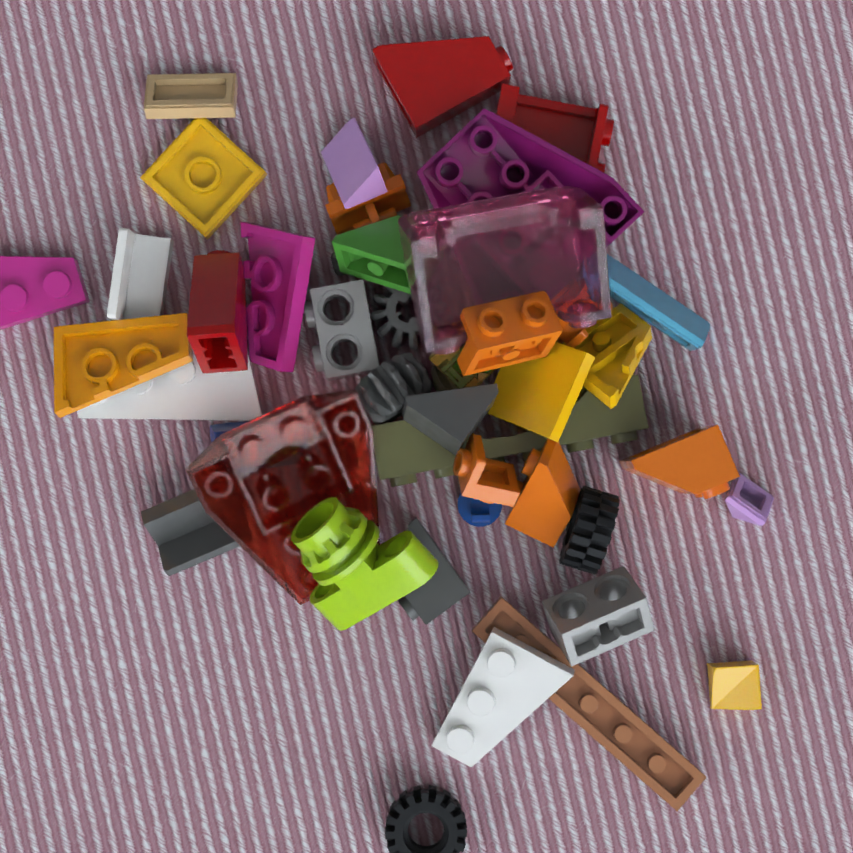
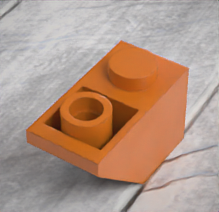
(545, 495)

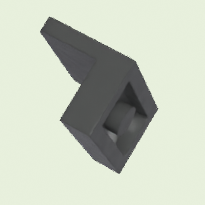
(185, 533)

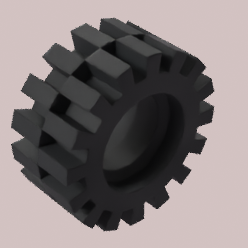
(589, 530)
(425, 801)

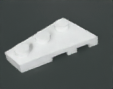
(497, 696)

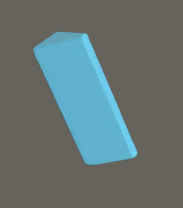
(656, 306)

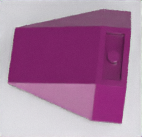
(501, 159)

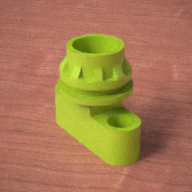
(350, 566)

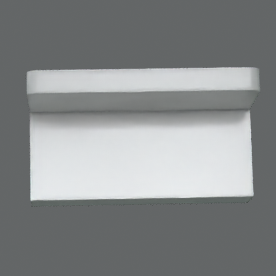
(139, 276)

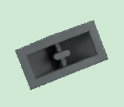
(450, 415)

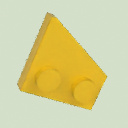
(617, 350)

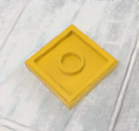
(203, 176)
(542, 391)

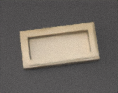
(191, 96)

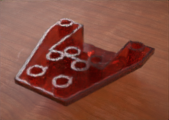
(281, 466)

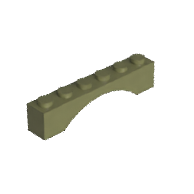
(406, 451)

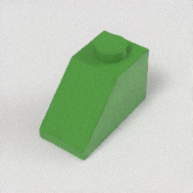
(373, 254)

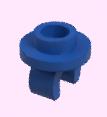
(477, 512)

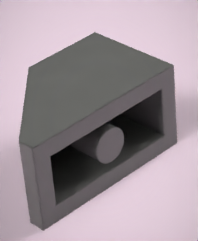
(441, 590)

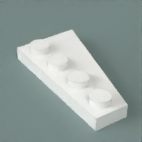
(185, 396)

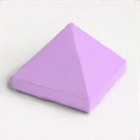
(748, 501)

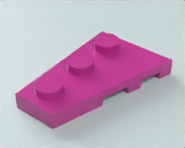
(279, 284)
(38, 287)

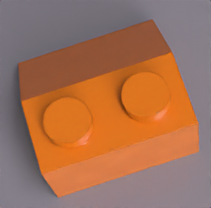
(688, 463)

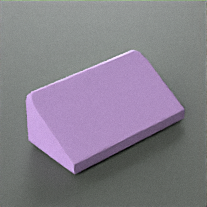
(353, 166)

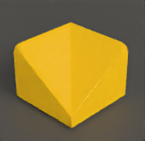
(734, 685)

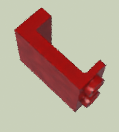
(564, 125)

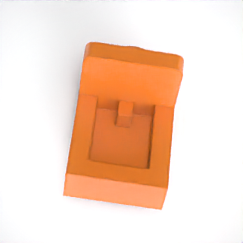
(484, 477)

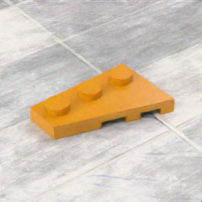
(114, 356)

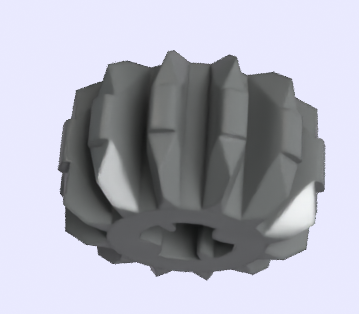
(402, 328)
(388, 385)

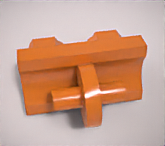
(371, 210)

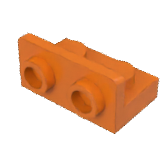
(508, 332)

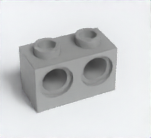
(354, 328)
(598, 615)

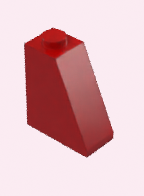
(441, 77)
(218, 312)

